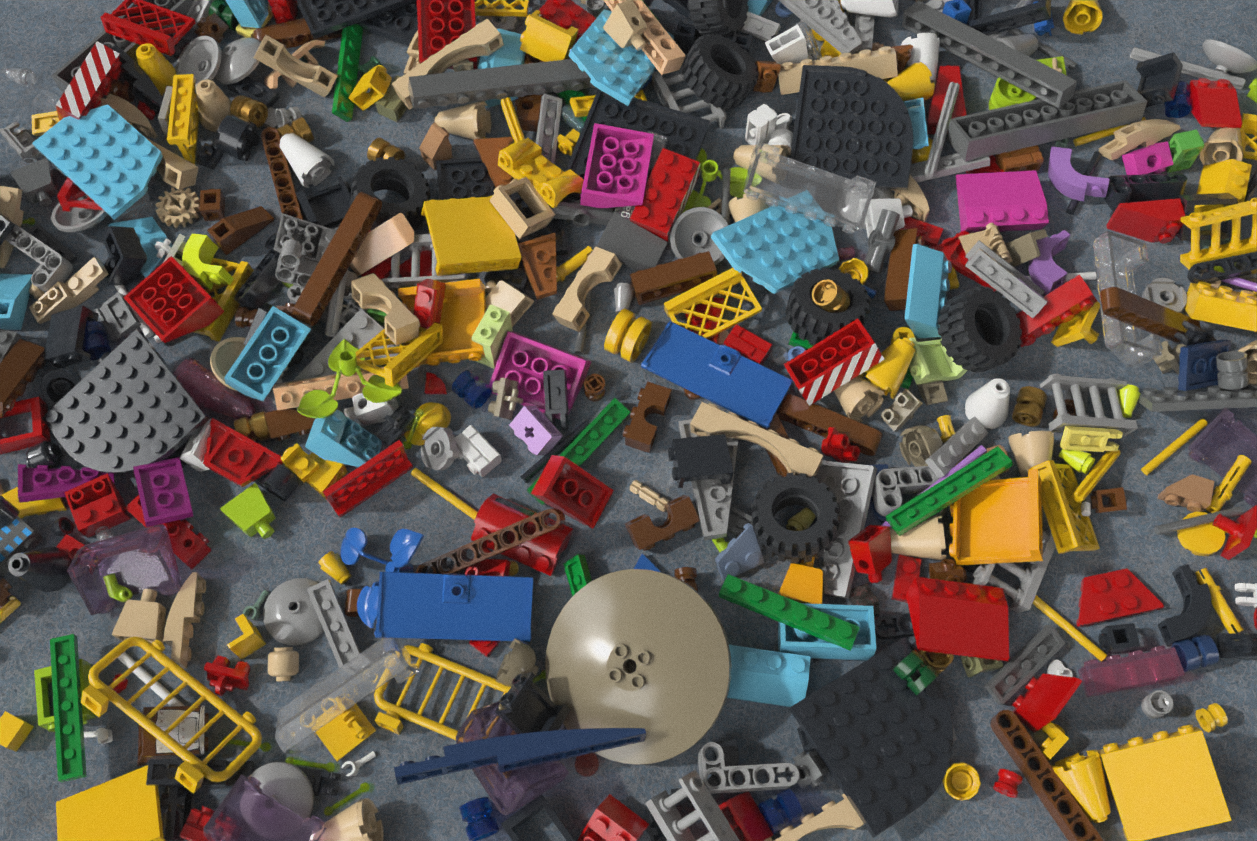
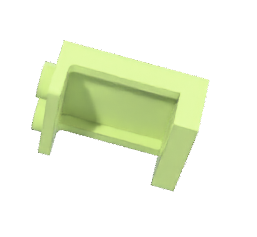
(492, 334)
(932, 363)

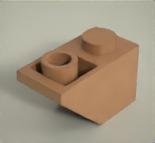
(436, 146)
(1190, 492)

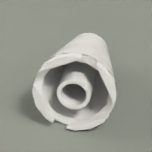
(925, 51)
(306, 160)
(989, 403)

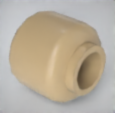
(283, 663)

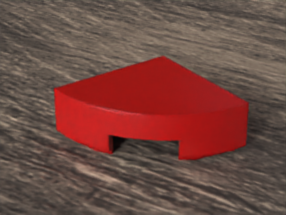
(434, 385)

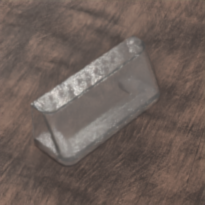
(807, 189)
(1114, 262)
(340, 691)

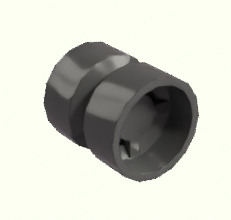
(1232, 370)

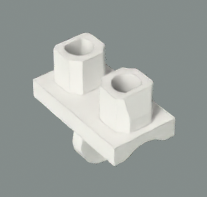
(165, 249)

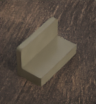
(1025, 247)

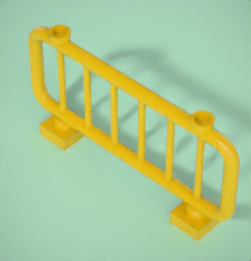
(390, 720)
(192, 770)

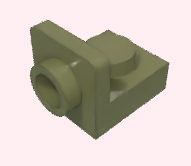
(978, 665)

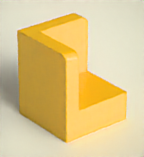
(13, 731)

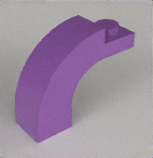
(1071, 182)
(1043, 269)

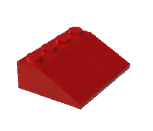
(442, 23)
(173, 302)
(959, 618)

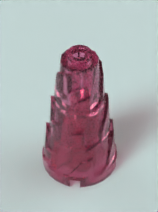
(211, 392)

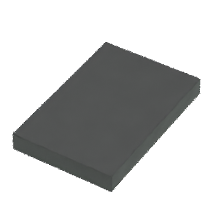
(631, 243)

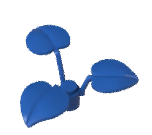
(402, 546)

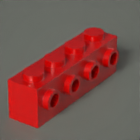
(1060, 308)
(185, 543)

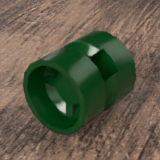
(223, 10)
(909, 665)

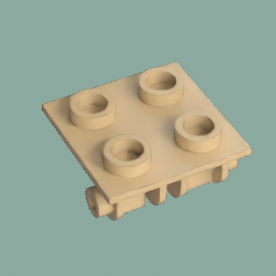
(990, 237)

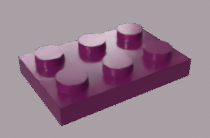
(163, 492)

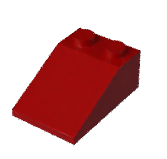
(1215, 103)
(1148, 219)
(572, 491)
(1044, 699)

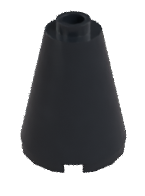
(42, 568)

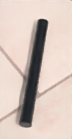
(1088, 172)
(538, 466)

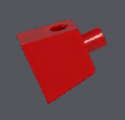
(871, 551)

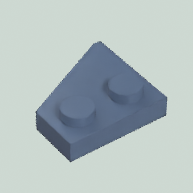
(740, 554)

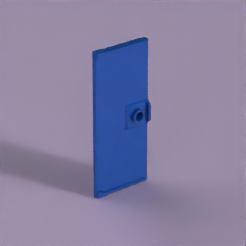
(717, 374)
(454, 606)

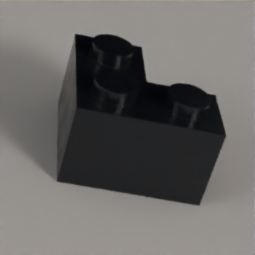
(125, 255)

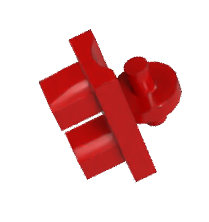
(838, 447)
(227, 678)

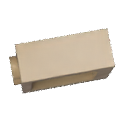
(512, 214)

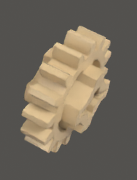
(178, 207)

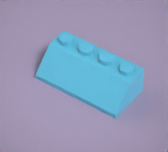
(505, 56)
(926, 290)
(266, 354)
(801, 643)
(768, 676)

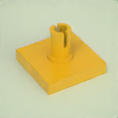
(1078, 328)

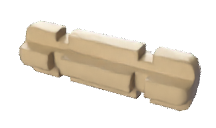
(648, 495)

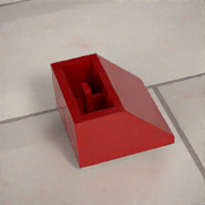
(96, 505)
(746, 818)
(613, 823)

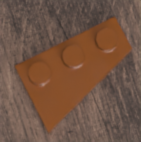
(489, 154)
(540, 264)

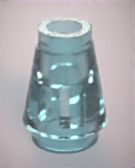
(567, 116)

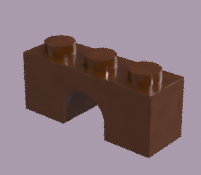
(653, 400)
(680, 517)

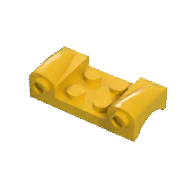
(525, 160)

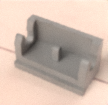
(20, 141)

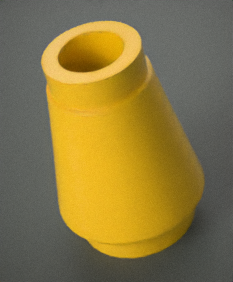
(334, 567)

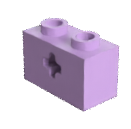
(535, 430)

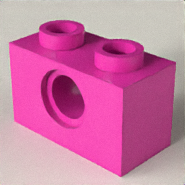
(1157, 154)

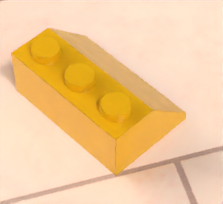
(1223, 177)

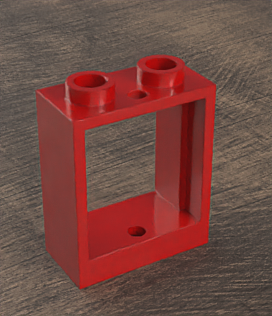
(40, 430)

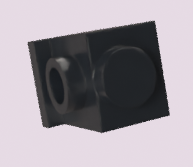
(1124, 633)

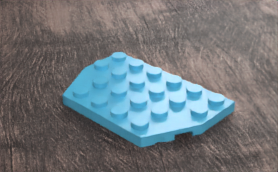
(611, 68)
(102, 157)
(777, 247)

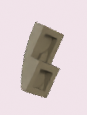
(933, 392)

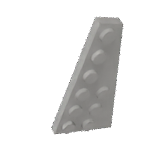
(828, 21)
(711, 495)

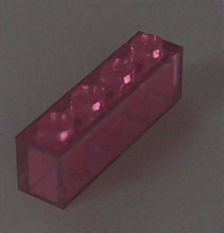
(1130, 672)

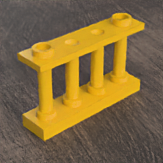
(1215, 217)

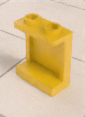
(546, 40)

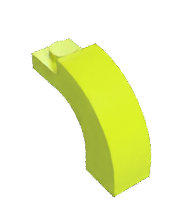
(197, 262)

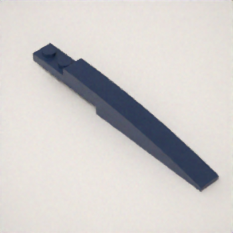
(518, 751)

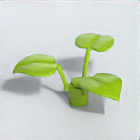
(709, 173)
(343, 361)

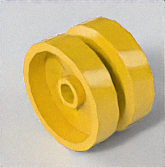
(627, 335)

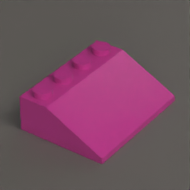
(616, 167)
(1004, 198)
(526, 359)

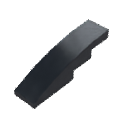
(142, 85)
(163, 772)

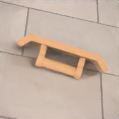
(271, 80)
(383, 243)

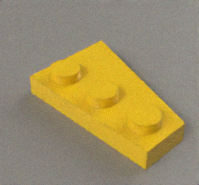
(34, 507)

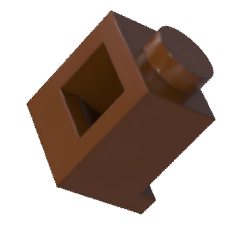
(212, 204)
(1115, 497)

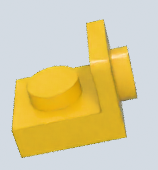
(568, 143)
(299, 462)
(1058, 739)

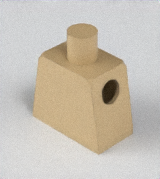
(626, 25)
(508, 298)
(142, 619)

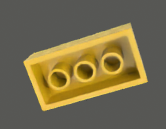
(1222, 306)

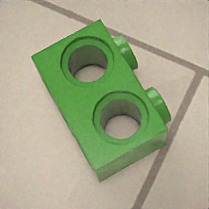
(1184, 150)

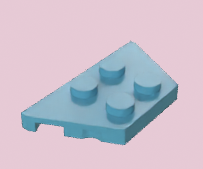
(149, 234)

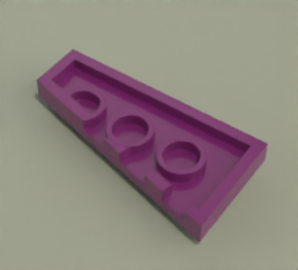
(50, 483)

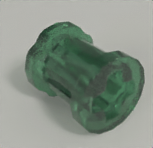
(363, 69)

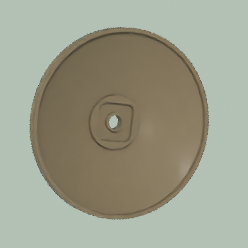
(677, 653)

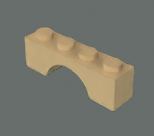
(310, 76)
(599, 268)
(373, 294)

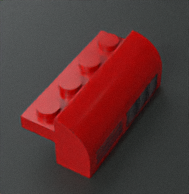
(538, 553)

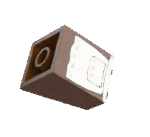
(152, 748)

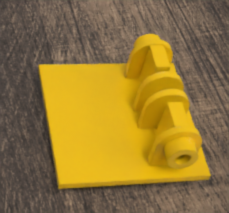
(345, 732)

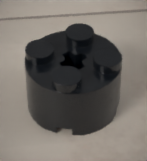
(237, 137)

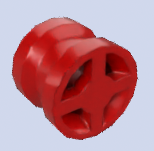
(1008, 783)

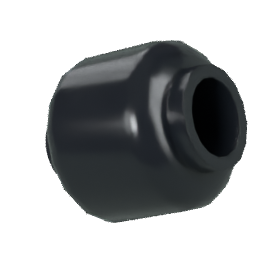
(44, 454)

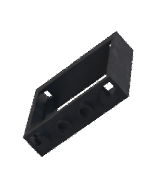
(1009, 19)

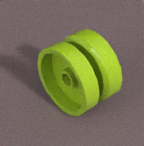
(1007, 94)

